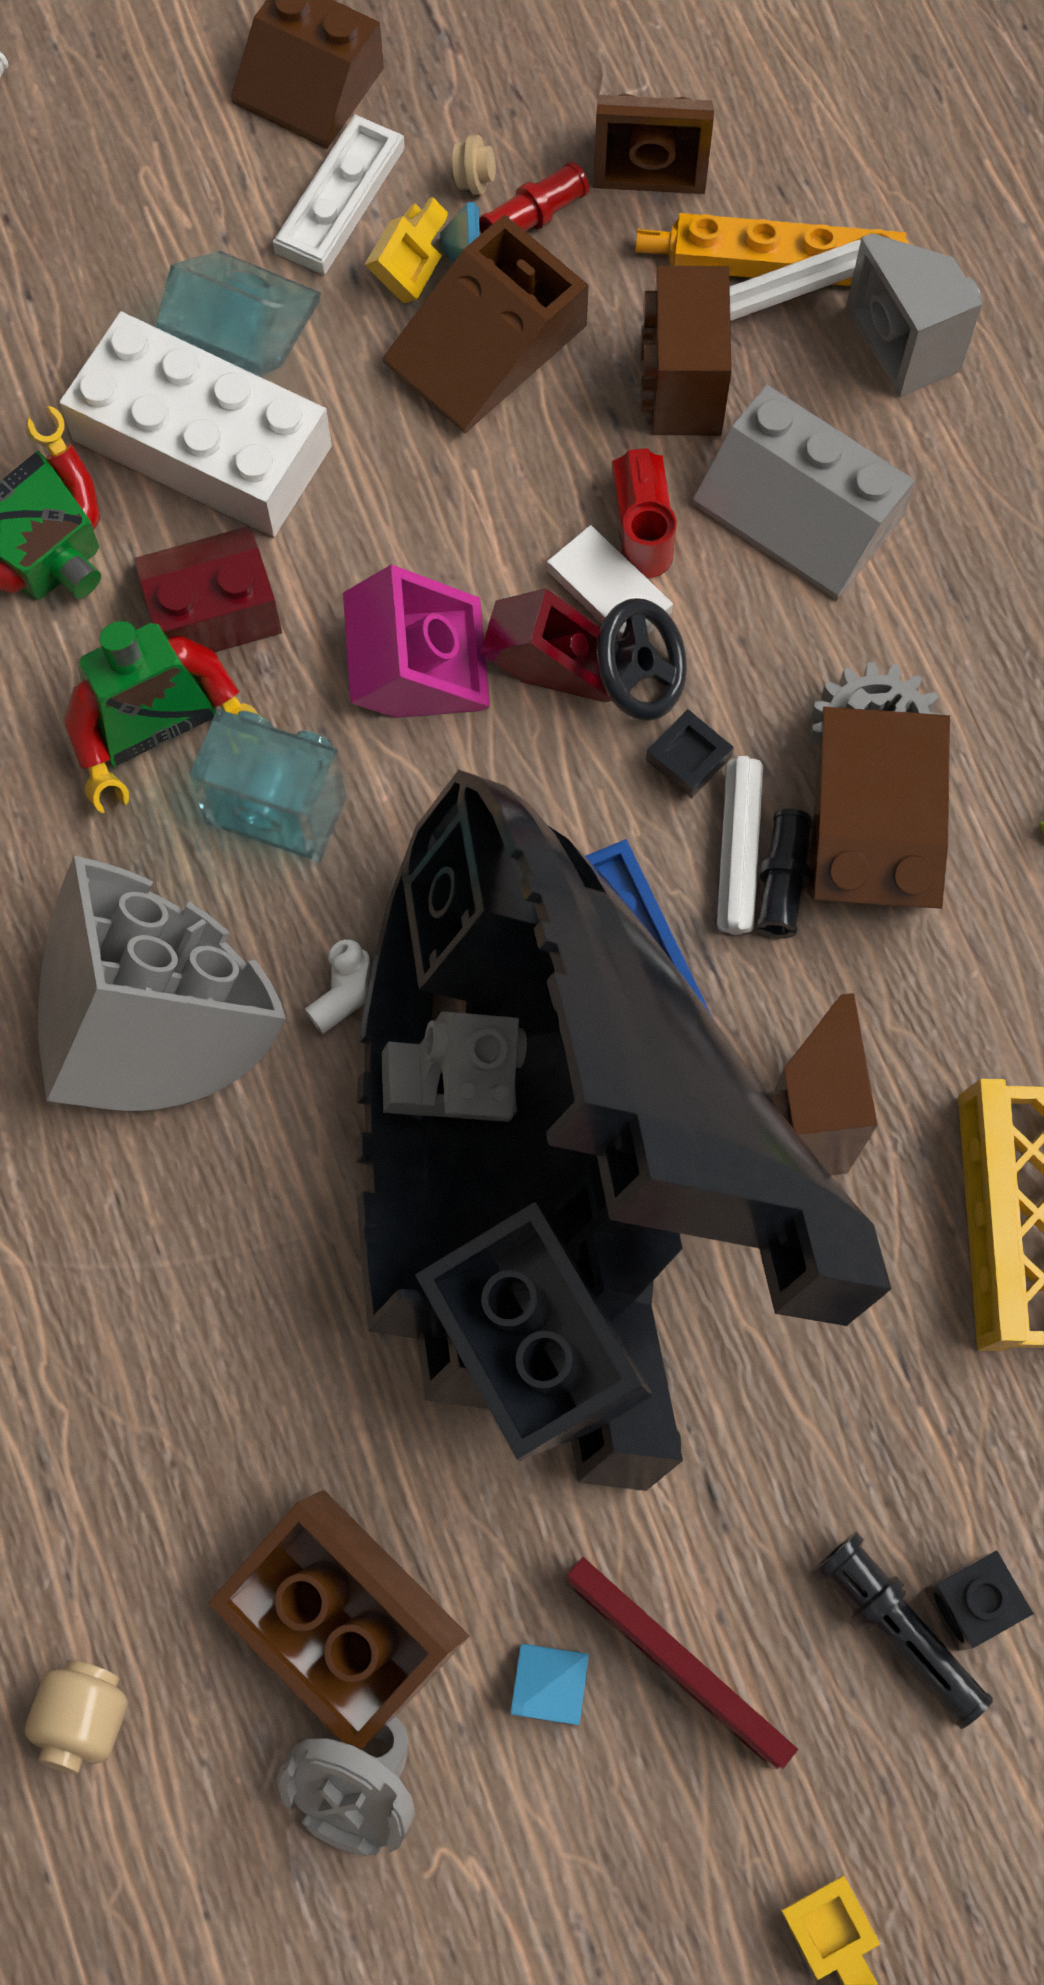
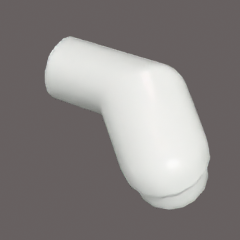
(348, 986)

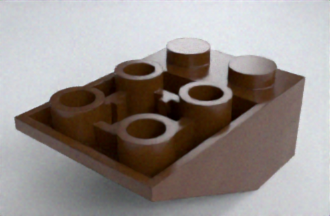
(489, 324)

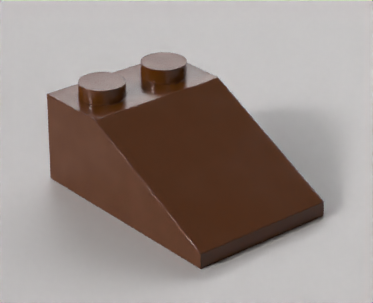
(881, 808)

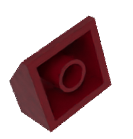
(211, 591)

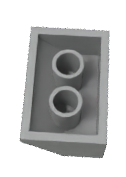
(803, 492)

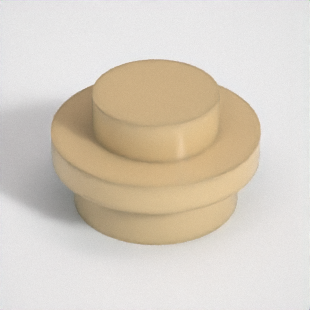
(473, 165)

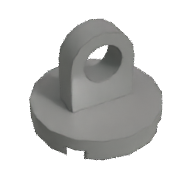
(349, 1794)

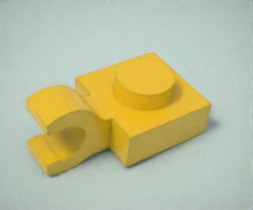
(404, 251)
(833, 1932)

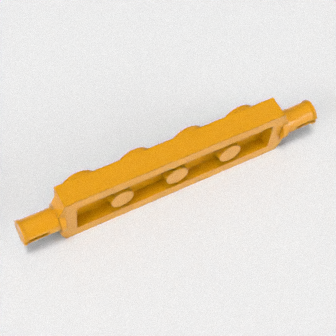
(748, 245)

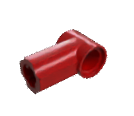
(644, 511)

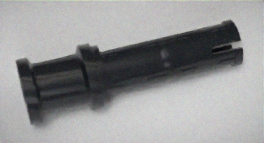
(880, 1604)

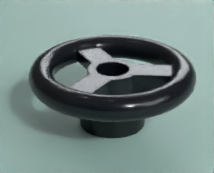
(634, 658)

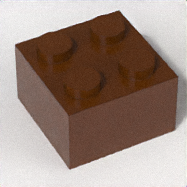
(687, 350)

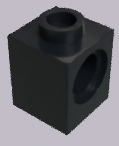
(978, 1601)

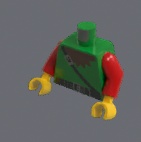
(48, 520)
(139, 695)

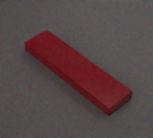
(680, 1665)

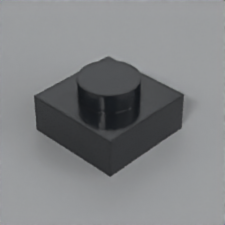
(689, 753)

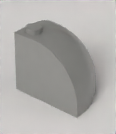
(144, 997)

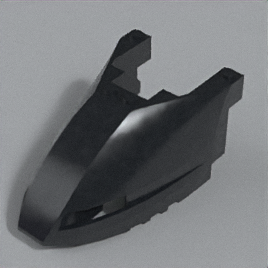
(623, 1122)

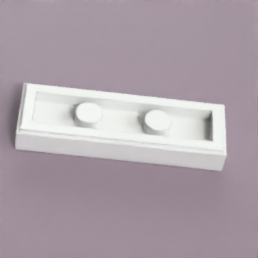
(339, 194)

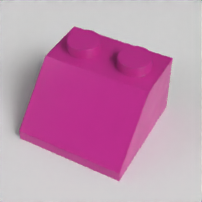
(414, 646)

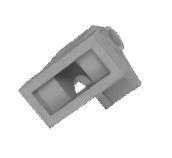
(476, 1062)

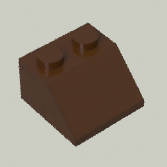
(308, 65)
(652, 143)

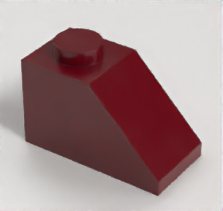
(545, 644)

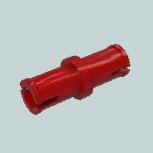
(539, 201)

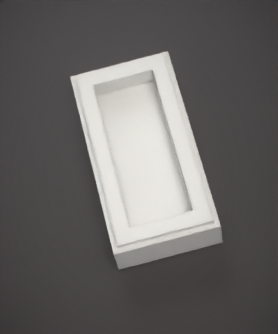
(602, 576)

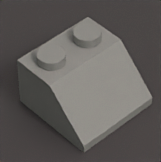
(912, 311)

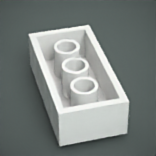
(197, 423)

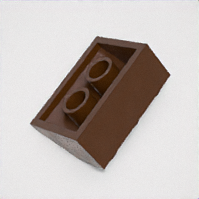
(829, 1090)
(338, 1619)

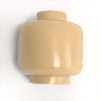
(76, 1716)

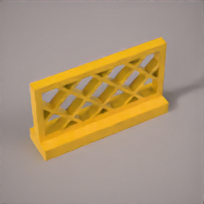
(995, 1209)

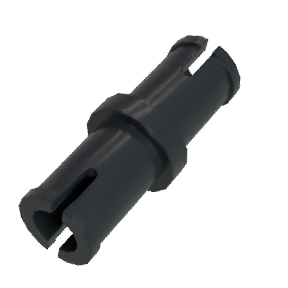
(785, 873)

